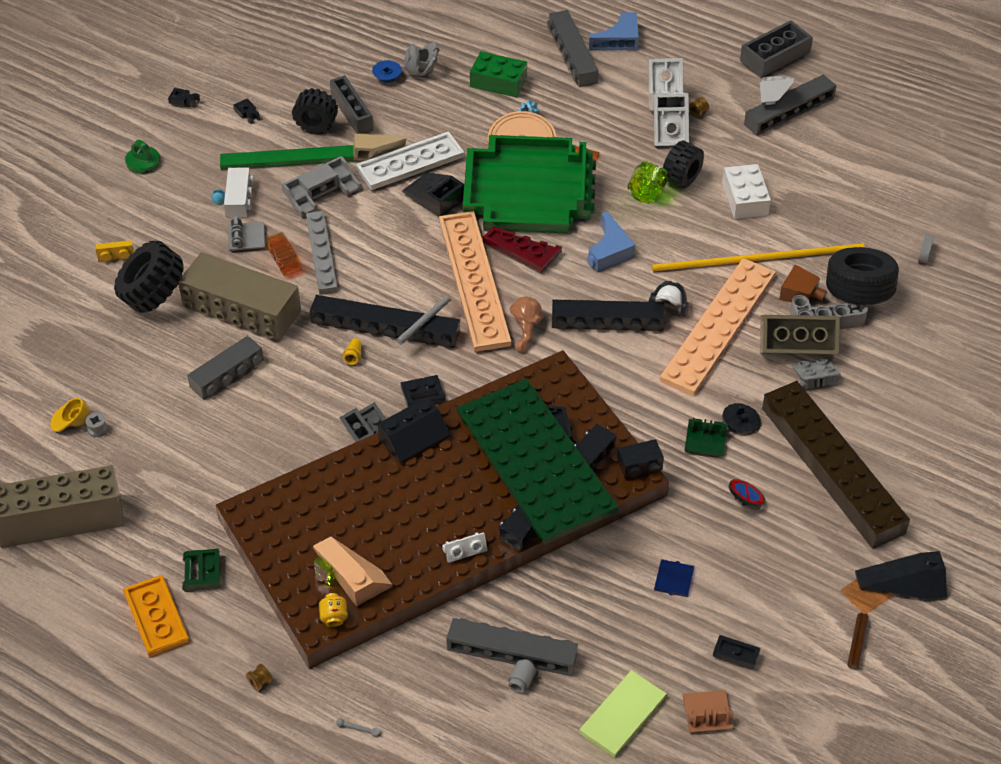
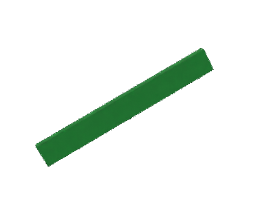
(285, 157)

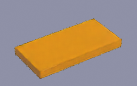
(155, 616)

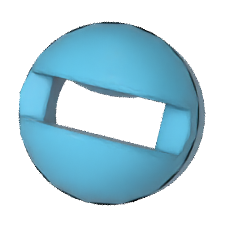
(218, 197)

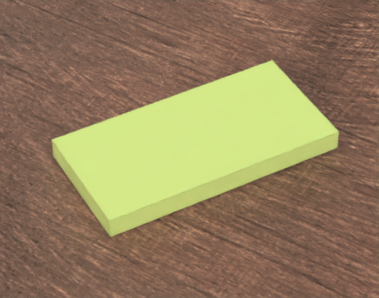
(622, 713)

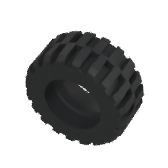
(148, 276)

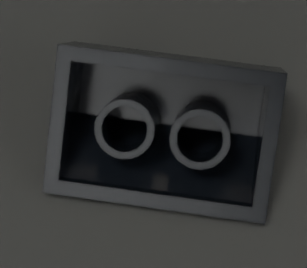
(413, 430)

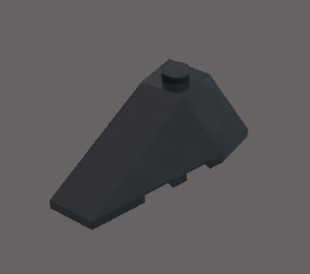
(914, 575)

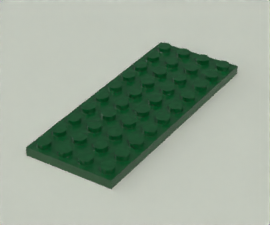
(537, 461)

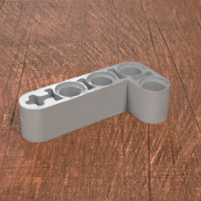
(850, 314)

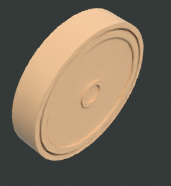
(522, 124)

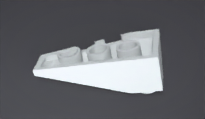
(774, 87)

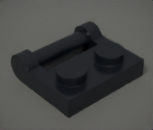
(421, 388)

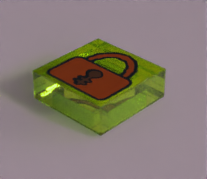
(324, 570)

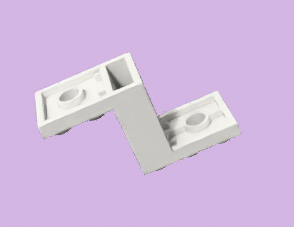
(668, 101)

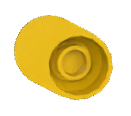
(70, 414)

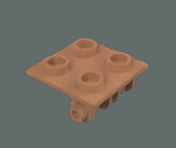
(707, 711)

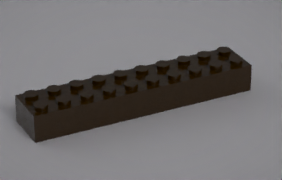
(835, 465)

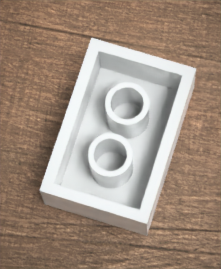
(746, 191)

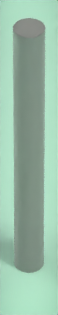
(423, 320)

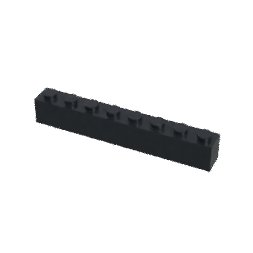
(383, 321)
(594, 448)

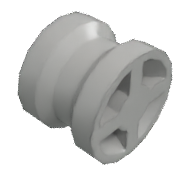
(96, 424)

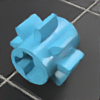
(532, 106)

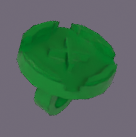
(142, 158)

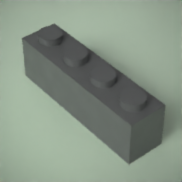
(351, 105)
(225, 367)

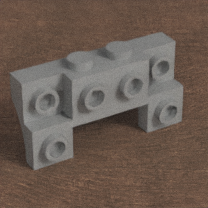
(319, 182)

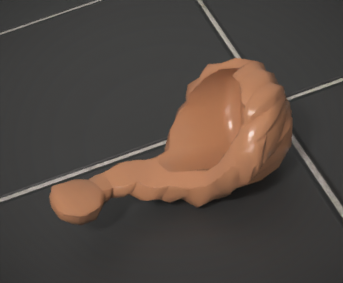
(528, 313)

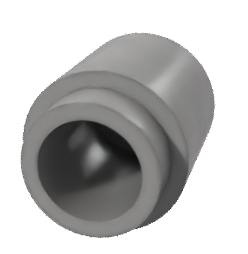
(521, 676)

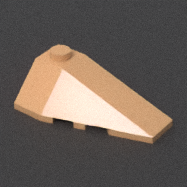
(354, 573)

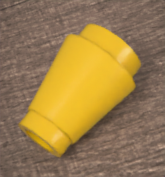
(352, 353)

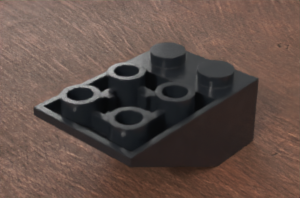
(436, 192)

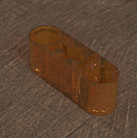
(283, 253)

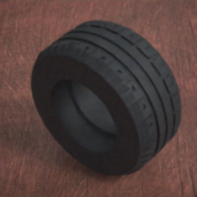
(862, 275)

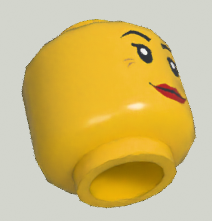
(333, 610)

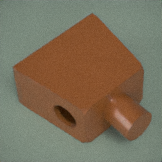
(801, 283)

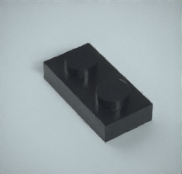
(736, 652)

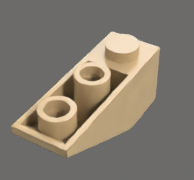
(370, 146)

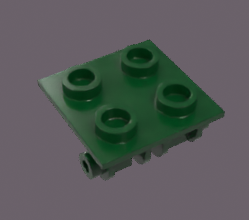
(706, 437)

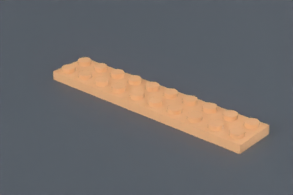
(474, 282)
(717, 327)

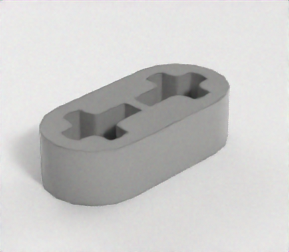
(925, 249)

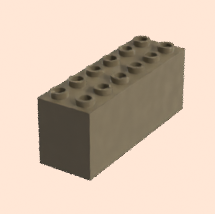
(240, 296)
(59, 506)

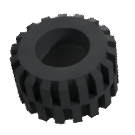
(315, 111)
(683, 164)

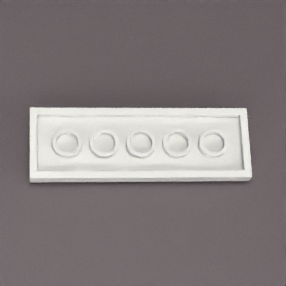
(409, 160)

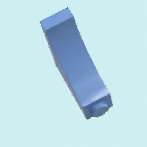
(619, 37)
(613, 247)

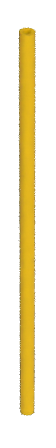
(753, 257)

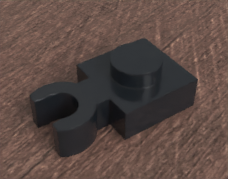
(182, 96)
(246, 109)

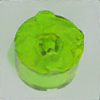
(647, 182)

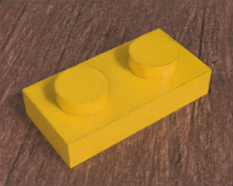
(114, 250)

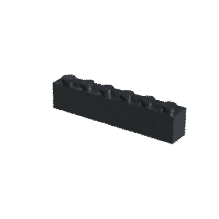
(608, 315)

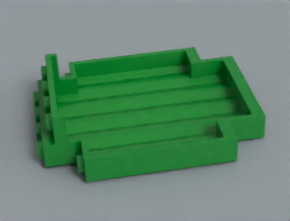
(530, 183)

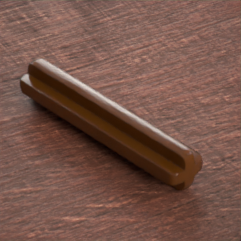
(858, 641)

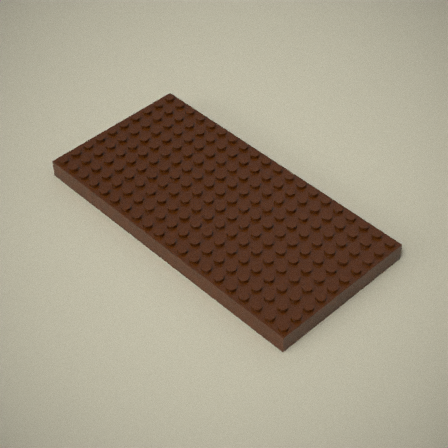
(406, 513)

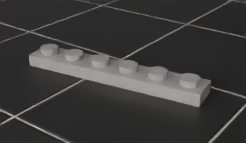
(321, 252)

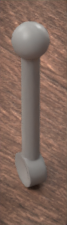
(375, 731)

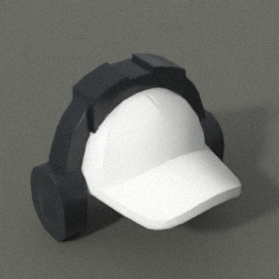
(671, 292)

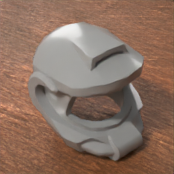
(421, 61)

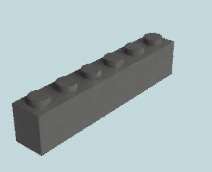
(573, 48)
(790, 105)
(511, 646)

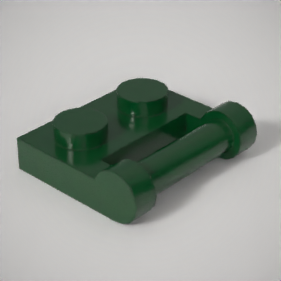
(207, 569)

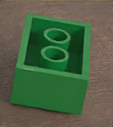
(498, 74)

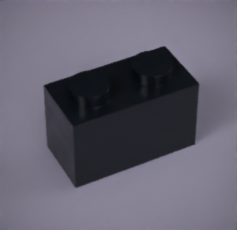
(640, 458)

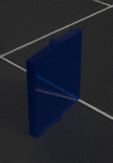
(674, 578)

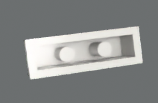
(238, 192)

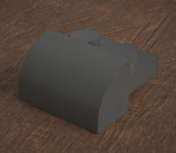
(363, 422)

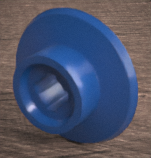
(386, 70)

